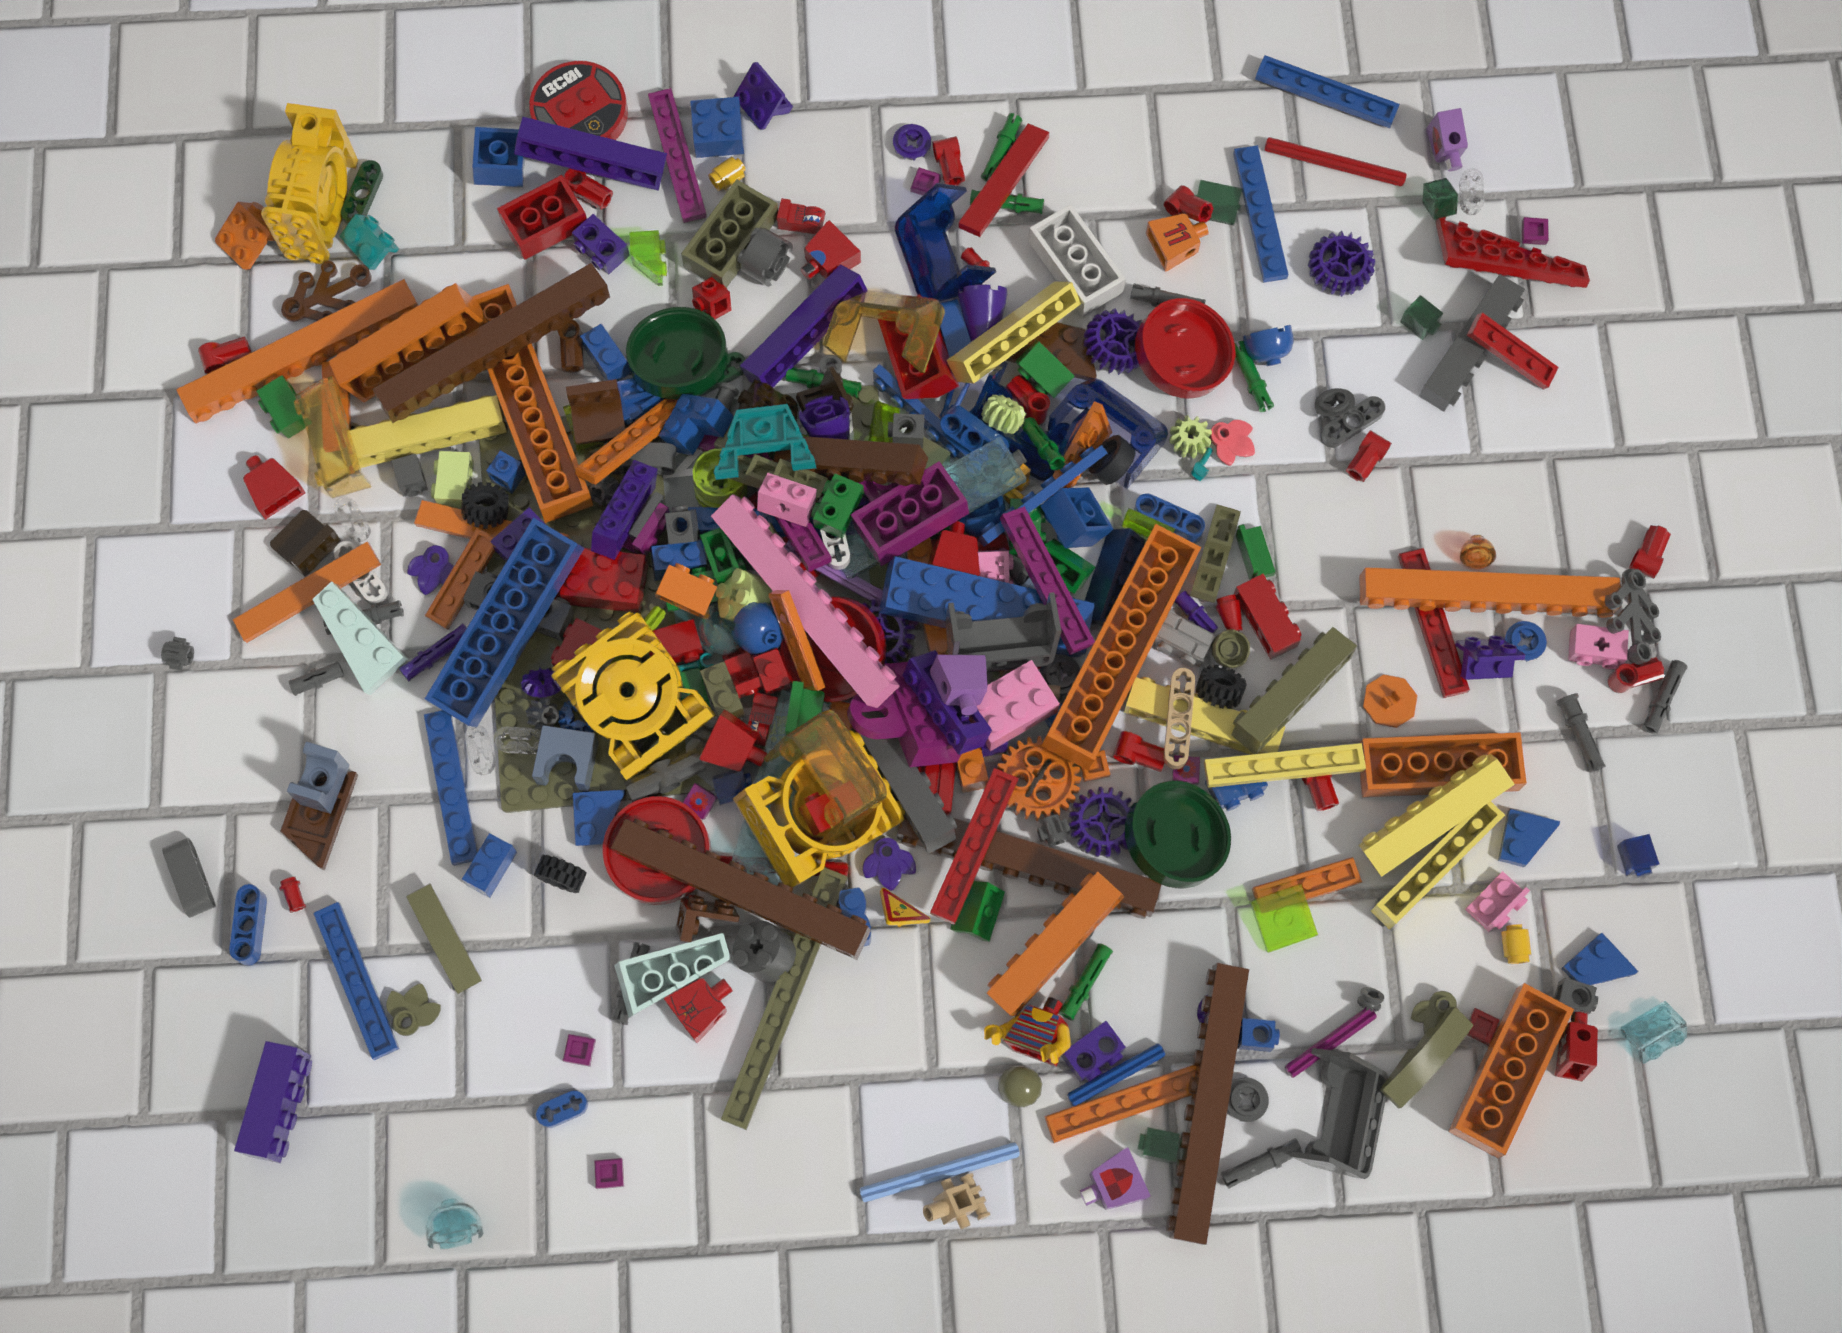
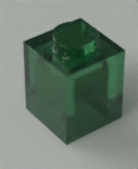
(1440, 198)
(1422, 318)
(1159, 1145)

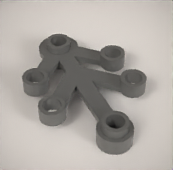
(1632, 585)

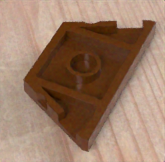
(1067, 346)
(316, 830)

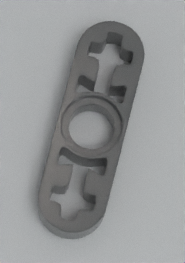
(1348, 431)

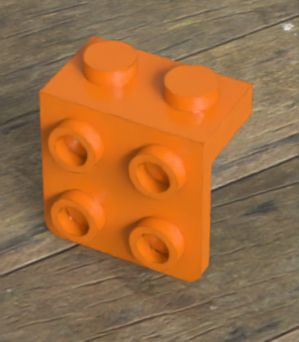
(244, 234)

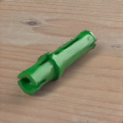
(1006, 138)
(1036, 205)
(812, 379)
(1256, 385)
(1046, 448)
(1086, 980)

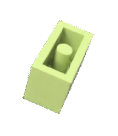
(453, 476)

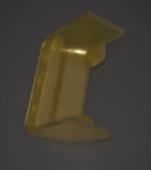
(913, 316)
(330, 438)
(838, 768)

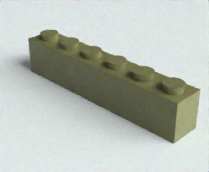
(1293, 690)

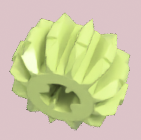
(1003, 414)
(1200, 434)

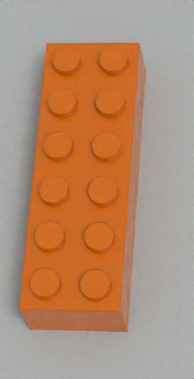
(407, 341)
(1423, 762)
(1055, 944)
(1511, 1070)

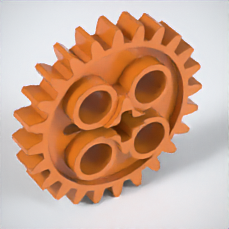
(1058, 789)

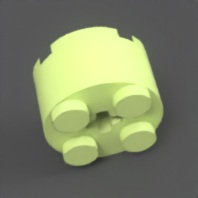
(739, 592)

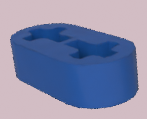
(559, 1103)

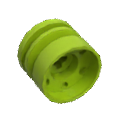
(707, 487)

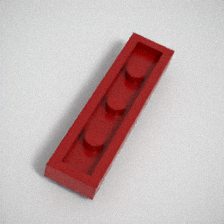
(1512, 351)

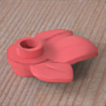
(1236, 441)

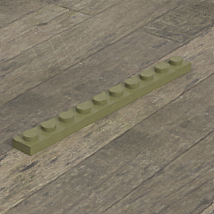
(778, 1014)

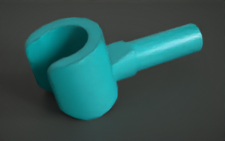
(1199, 470)
(697, 664)

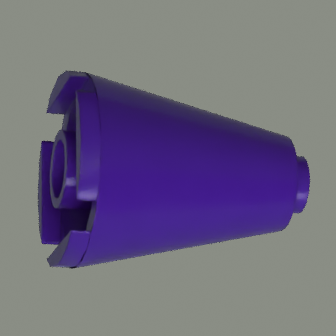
(981, 307)
(826, 418)

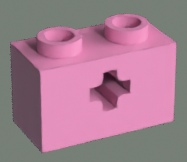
(786, 499)
(1584, 653)

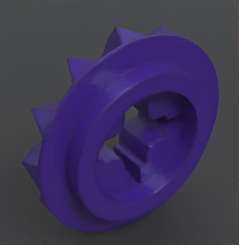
(912, 132)
(532, 686)

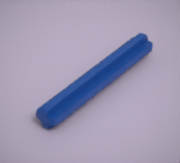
(1116, 1074)

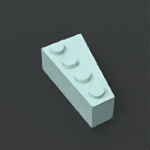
(363, 644)
(662, 972)

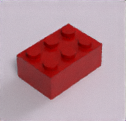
(542, 217)
(607, 582)

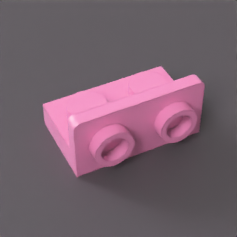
(996, 564)
(1497, 901)

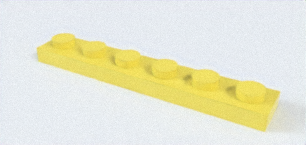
(1284, 765)

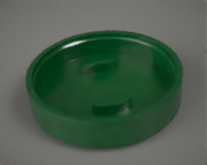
(677, 352)
(1177, 834)

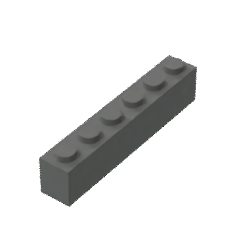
(1466, 353)
(912, 791)

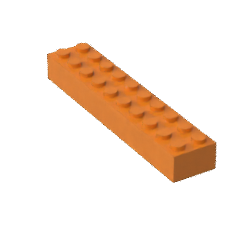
(535, 422)
(1121, 647)

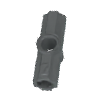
(665, 775)

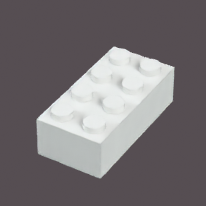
(1077, 257)

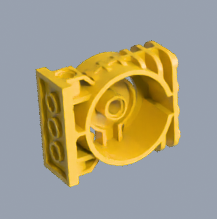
(308, 183)
(630, 638)
(781, 836)

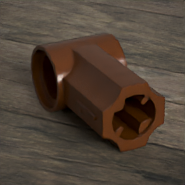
(571, 348)

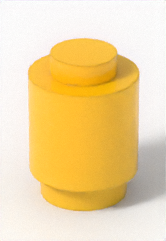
(726, 173)
(1516, 944)

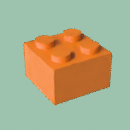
(686, 590)

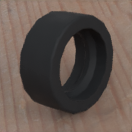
(1116, 461)

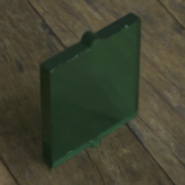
(1224, 200)

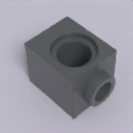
(912, 421)
(409, 475)
(676, 535)
(1587, 992)

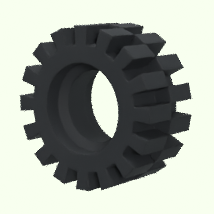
(484, 495)
(1221, 686)
(560, 873)

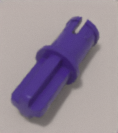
(1195, 612)

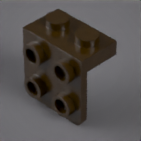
(830, 386)
(764, 395)
(305, 542)

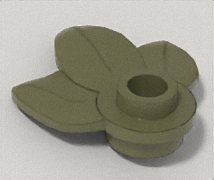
(413, 1006)
(1429, 1011)

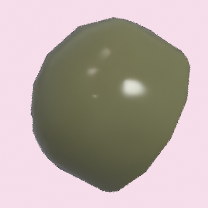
(1230, 648)
(1020, 1086)

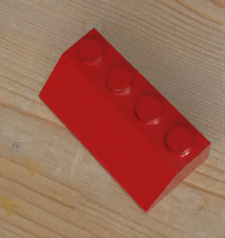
(915, 385)

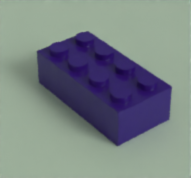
(273, 1102)

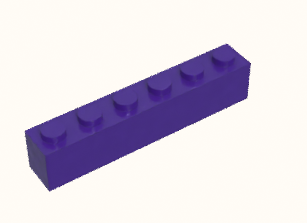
(590, 153)
(802, 328)

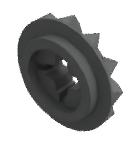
(1327, 399)
(1068, 666)
(1260, 1100)

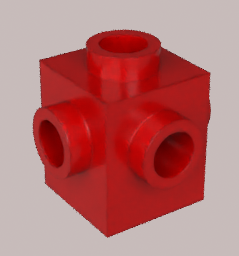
(711, 298)

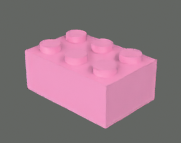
(1016, 704)

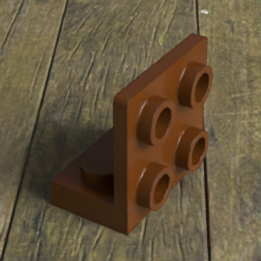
(596, 411)
(695, 906)

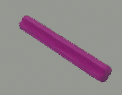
(1331, 1041)

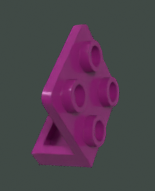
(650, 532)

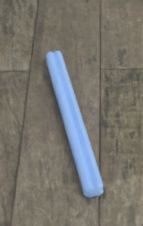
(939, 1172)

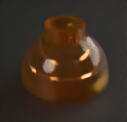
(1477, 552)

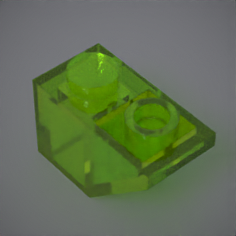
(646, 254)

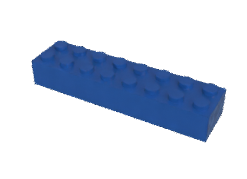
(924, 590)
(504, 623)

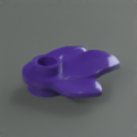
(428, 572)
(888, 867)

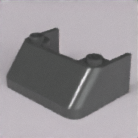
(1007, 641)
(1351, 1116)

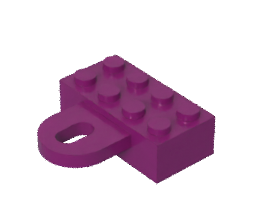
(908, 515)
(906, 720)

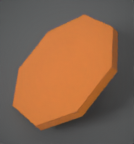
(1390, 701)

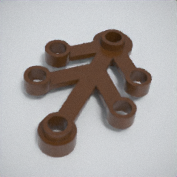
(322, 294)

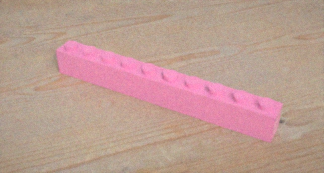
(818, 616)

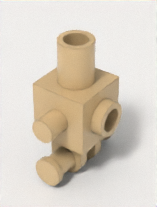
(957, 1203)

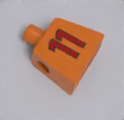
(1175, 239)

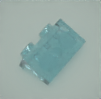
(1655, 1031)

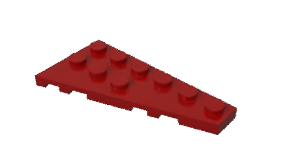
(1503, 256)

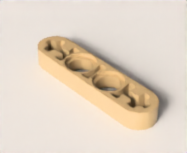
(1181, 718)

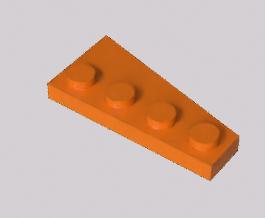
(1092, 432)

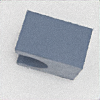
(566, 745)
(320, 763)

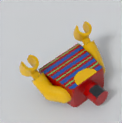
(1034, 1032)

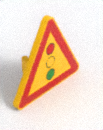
(899, 911)

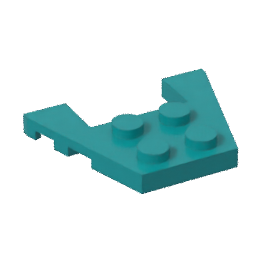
(761, 432)

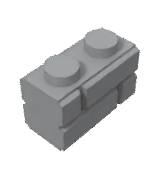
(1184, 640)

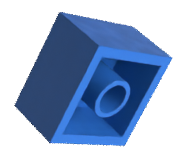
(717, 127)
(495, 158)
(1076, 517)

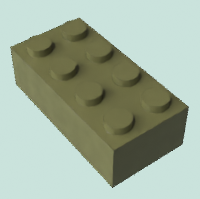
(727, 232)

